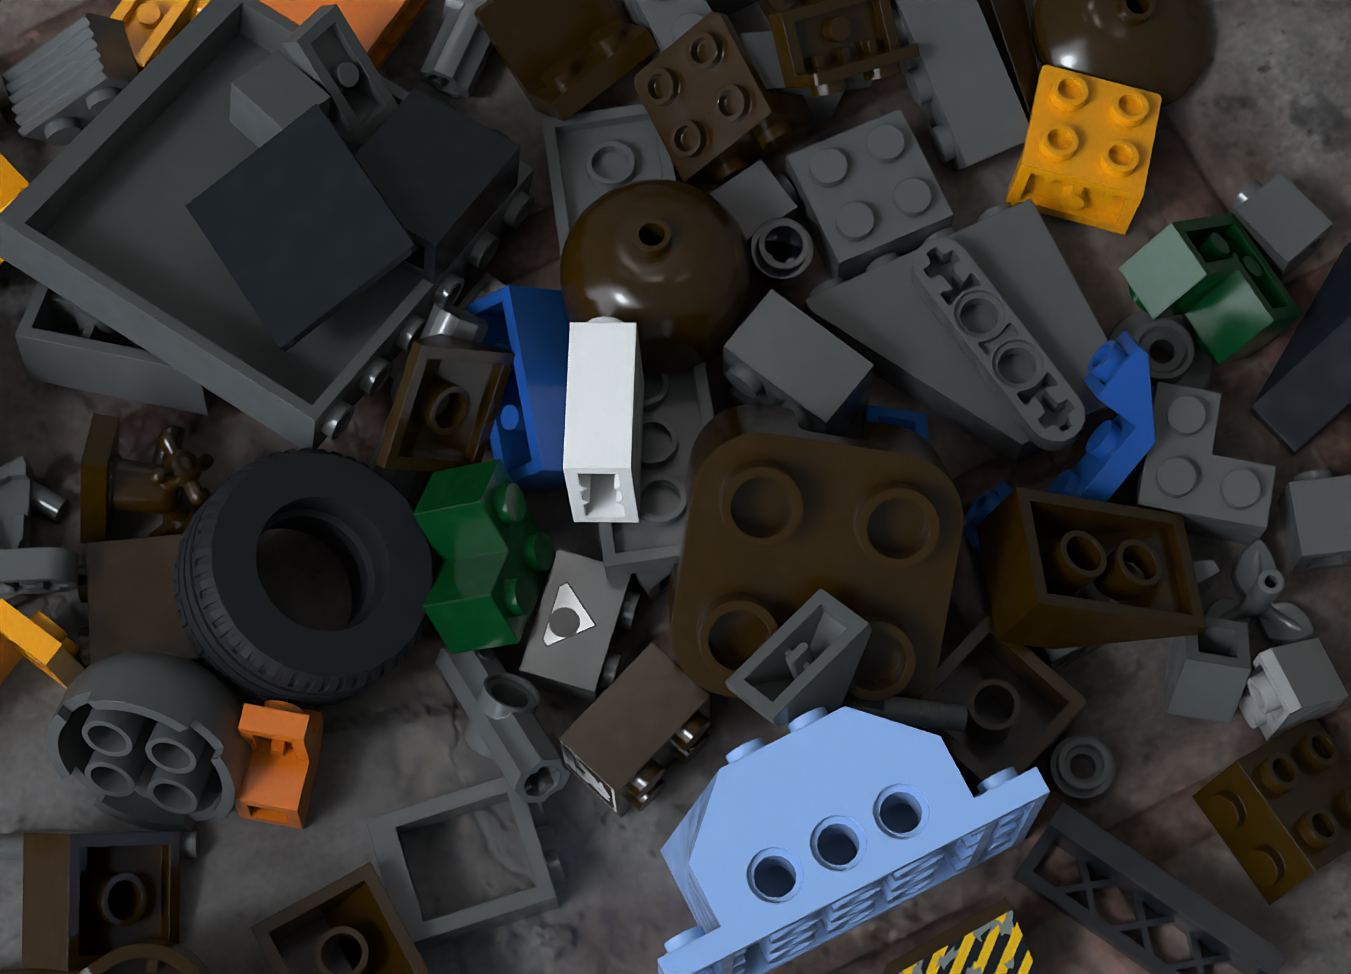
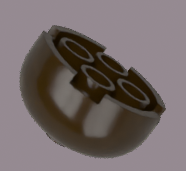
(662, 261)

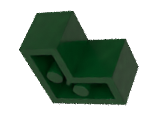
(1217, 281)
(488, 554)

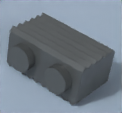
(70, 79)

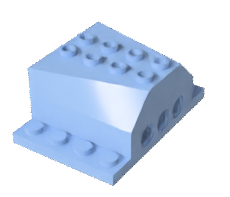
(829, 835)

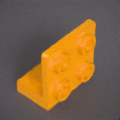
(1086, 149)

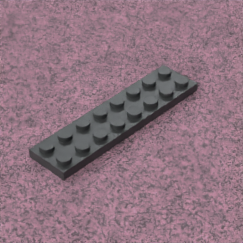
(586, 160)

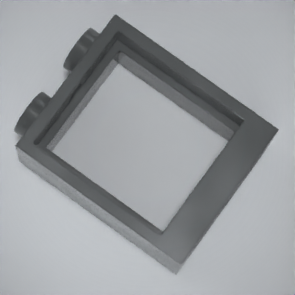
(400, 886)

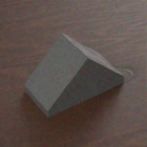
(804, 662)

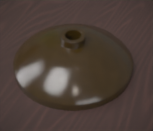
(1106, 40)

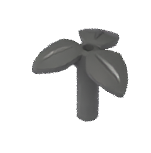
(1260, 583)

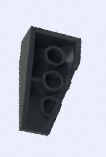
(1314, 371)

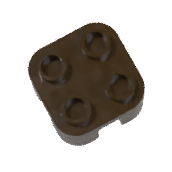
(808, 511)

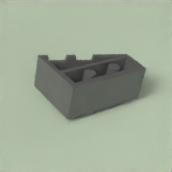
(959, 80)

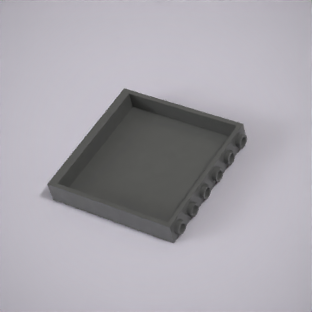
(118, 241)

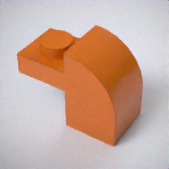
(281, 764)

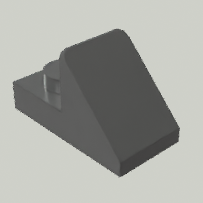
(337, 62)

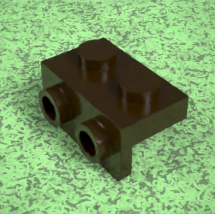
(835, 40)

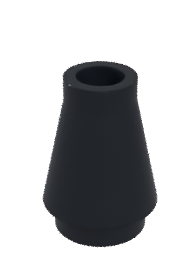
(785, 239)

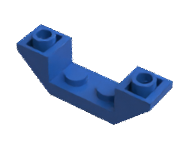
(1122, 381)

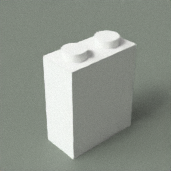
(604, 421)

